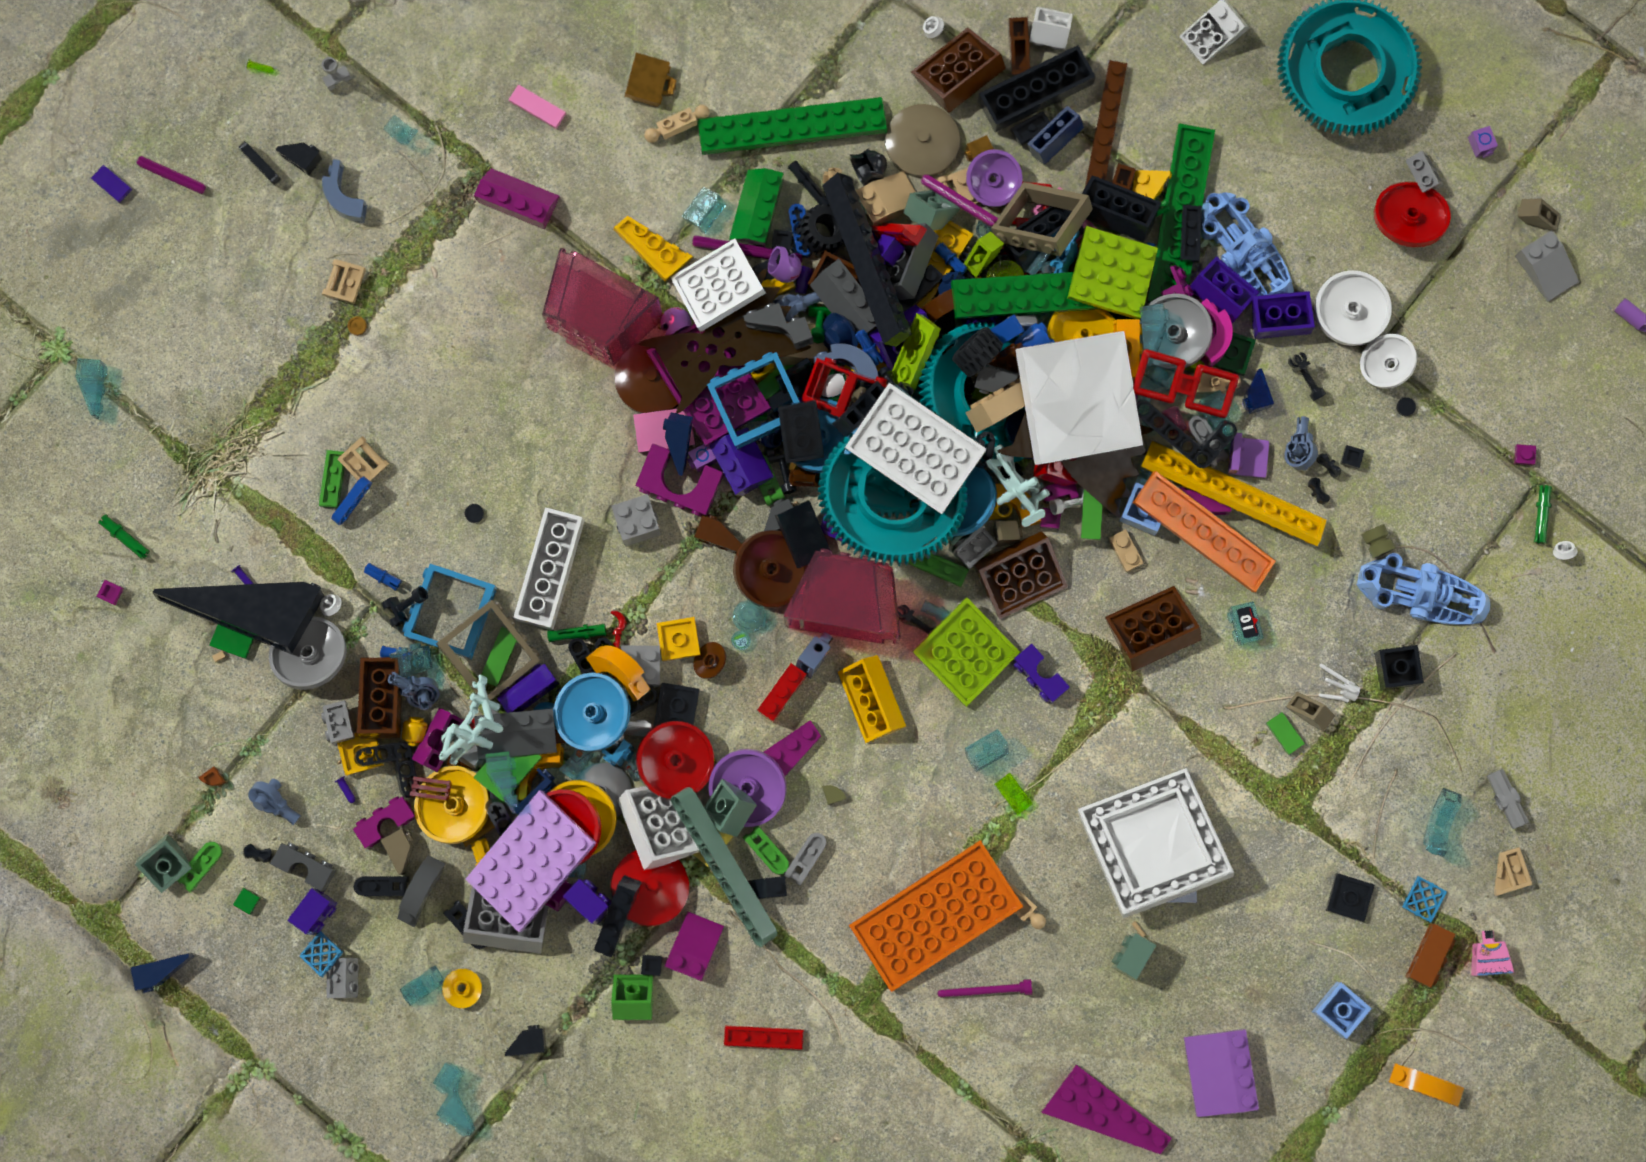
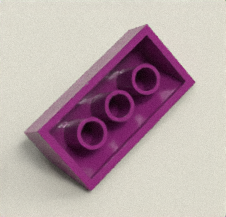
(516, 198)

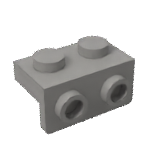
(974, 547)

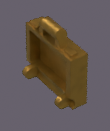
(648, 80)

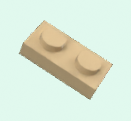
(1125, 550)

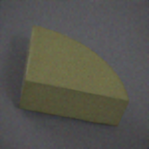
(833, 794)

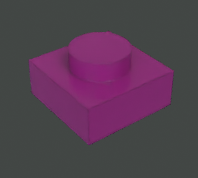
(1525, 454)
(1050, 521)
(110, 592)

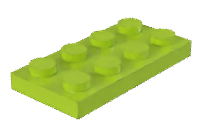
(915, 351)

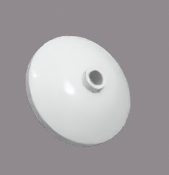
(1382, 353)

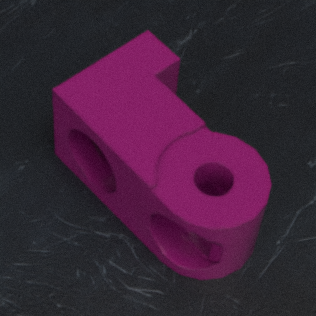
(1058, 492)

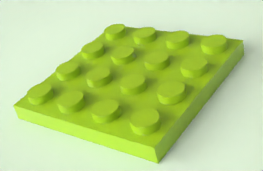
(1112, 272)
(966, 652)

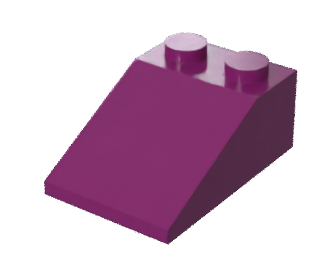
(694, 946)

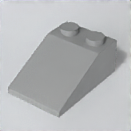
(1548, 266)

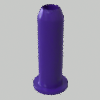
(242, 576)
(346, 790)

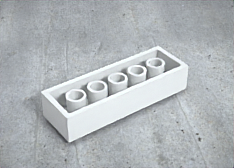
(549, 569)

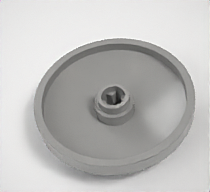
(1187, 331)
(315, 658)

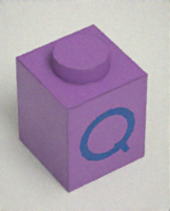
(1483, 142)
(700, 457)

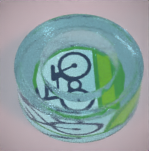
(741, 640)

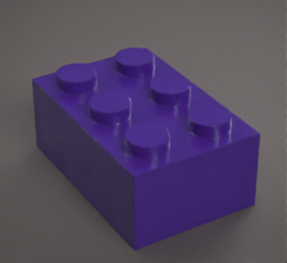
(588, 901)

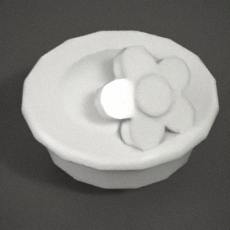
(933, 26)
(1565, 550)
(330, 604)

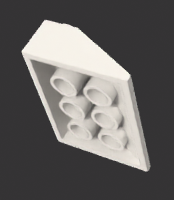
(655, 828)

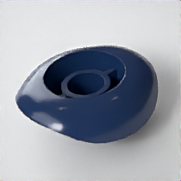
(839, 331)

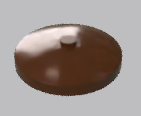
(641, 384)
(766, 569)

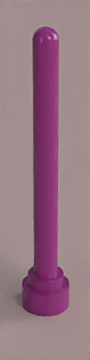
(1023, 987)

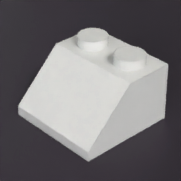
(1051, 28)

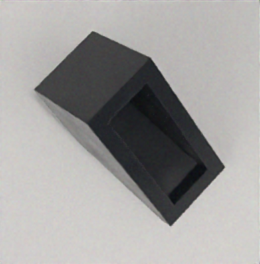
(301, 156)
(769, 887)
(528, 1042)

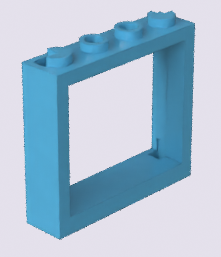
(734, 374)
(477, 627)

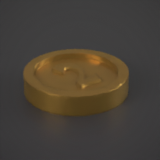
(357, 325)

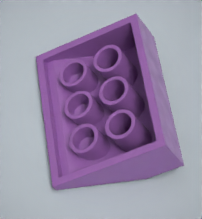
(1221, 1073)

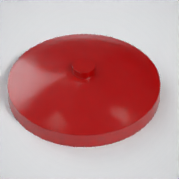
(1411, 215)
(674, 758)
(581, 811)
(661, 893)

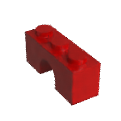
(782, 692)

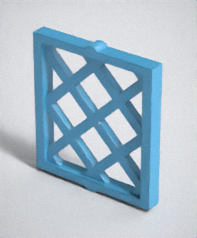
(1417, 913)
(312, 945)

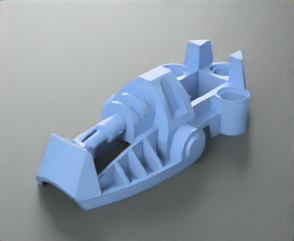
(1250, 249)
(1430, 592)

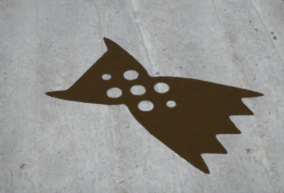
(749, 347)
(1096, 473)

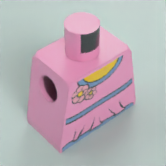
(1490, 956)

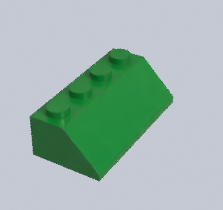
(757, 207)

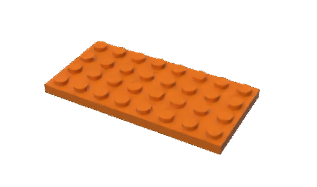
(936, 916)

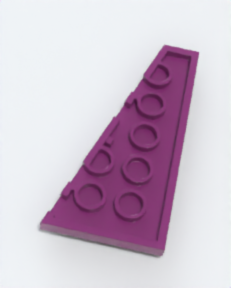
(1096, 1108)

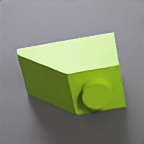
(983, 253)

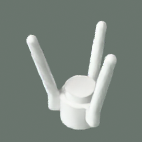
(1348, 689)

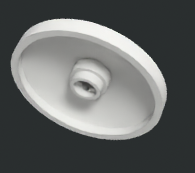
(1352, 308)

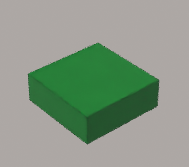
(246, 901)

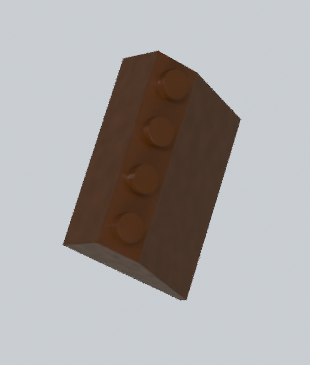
(959, 69)
(1021, 574)
(1154, 628)

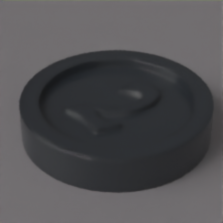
(1406, 406)
(474, 513)

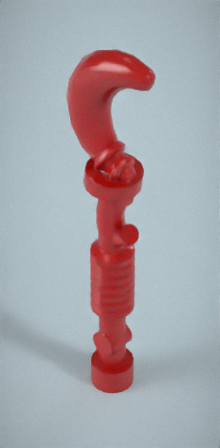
(618, 631)

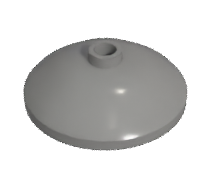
(609, 777)

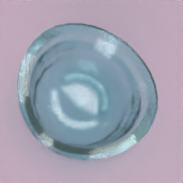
(749, 616)

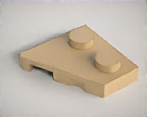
(1511, 872)

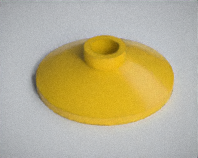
(472, 988)

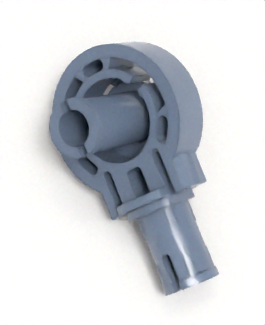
(797, 302)
(1301, 447)
(421, 687)
(268, 799)

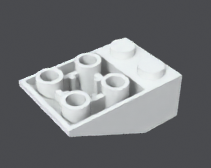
(1214, 31)

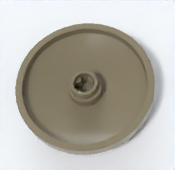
(922, 140)

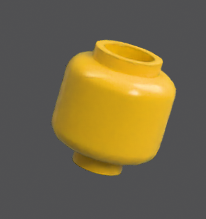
(414, 730)

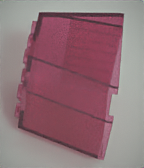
(598, 308)
(846, 599)

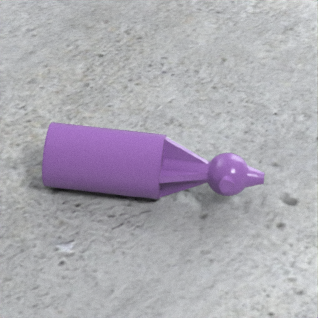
(1631, 314)

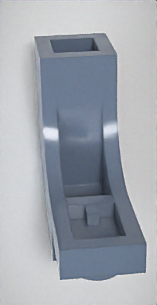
(347, 207)
(852, 357)

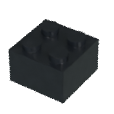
(1399, 667)

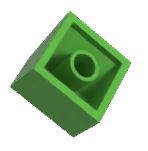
(632, 997)

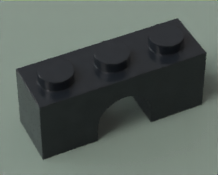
(858, 410)

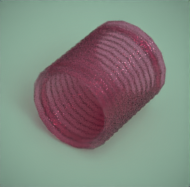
(1175, 416)

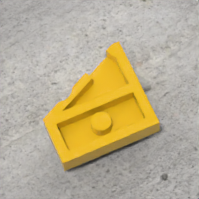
(1150, 182)

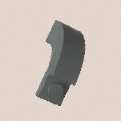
(419, 890)

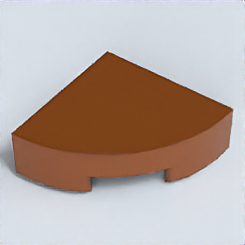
(212, 777)

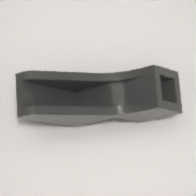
(773, 320)

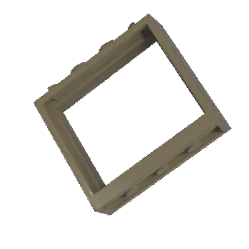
(1076, 202)
(509, 624)

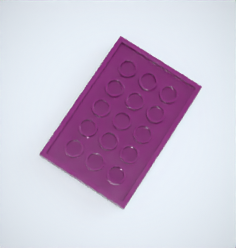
(739, 398)

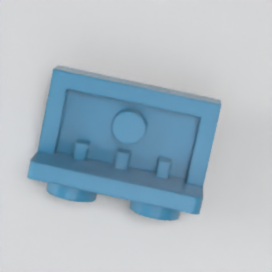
(621, 754)

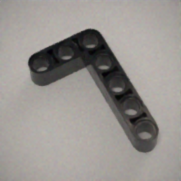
(1183, 437)
(581, 656)

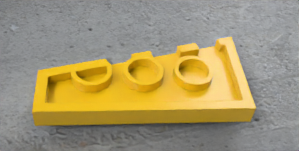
(652, 248)

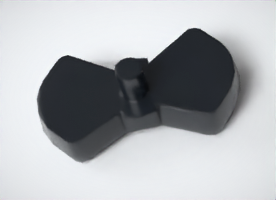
(1324, 460)
(1315, 485)
(251, 852)

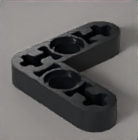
(392, 756)

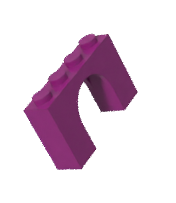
(652, 480)

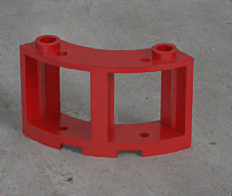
(819, 377)

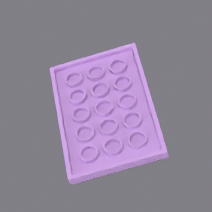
(530, 861)

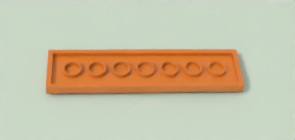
(1204, 531)

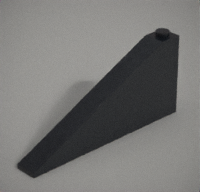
(265, 612)

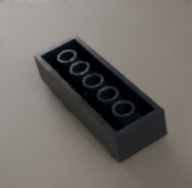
(1036, 88)

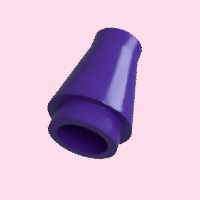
(803, 279)

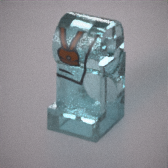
(576, 763)

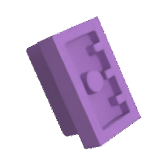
(1248, 457)

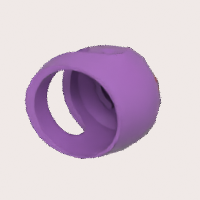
(788, 267)
(675, 320)

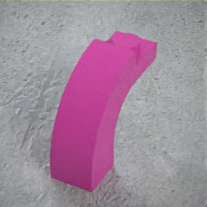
(1221, 334)

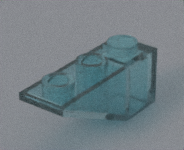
(90, 377)
(500, 772)

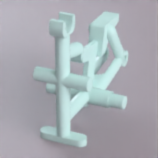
(1017, 486)
(464, 735)

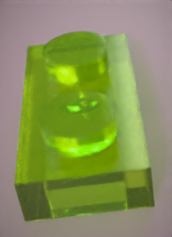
(1013, 794)

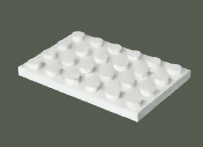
(915, 448)

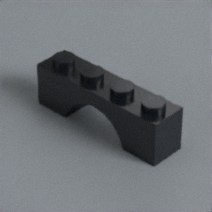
(617, 915)

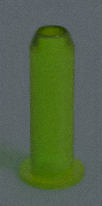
(260, 67)

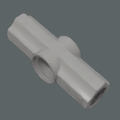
(1507, 799)

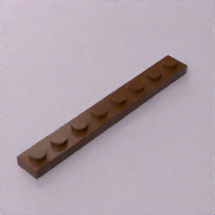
(1107, 120)

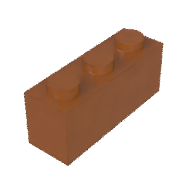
(1431, 956)

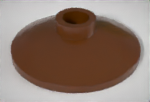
(710, 661)

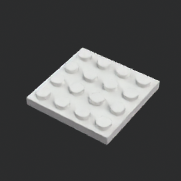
(717, 285)

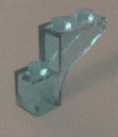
(453, 1109)

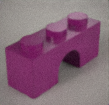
(431, 746)
(369, 830)

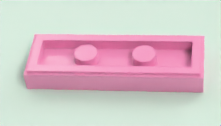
(537, 106)

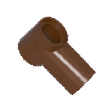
(803, 478)

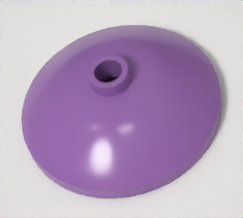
(1003, 168)

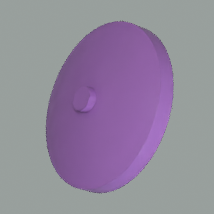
(756, 776)

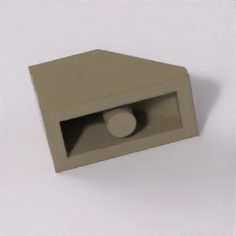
(1538, 214)
(1007, 532)
(1311, 711)
(399, 849)

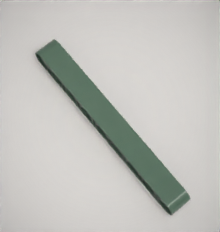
(724, 866)

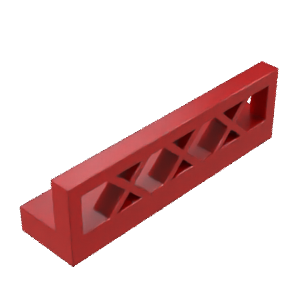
(904, 233)

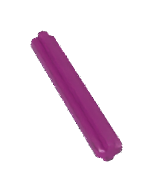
(171, 175)

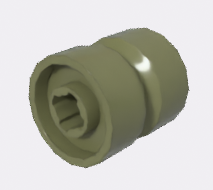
(1378, 540)

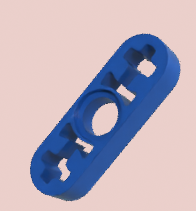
(792, 217)
(351, 500)

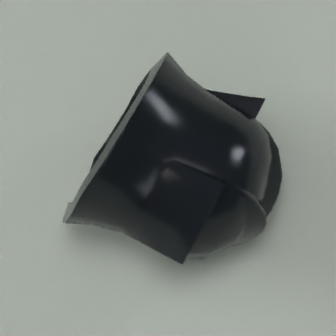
(868, 165)

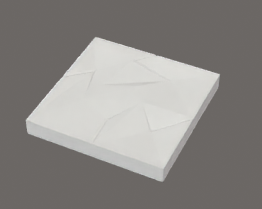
(1079, 397)
(1155, 843)

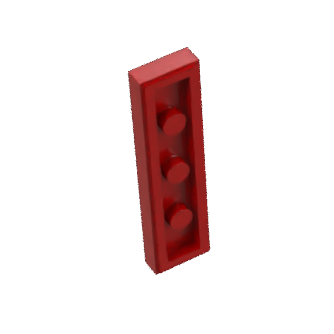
(763, 1037)

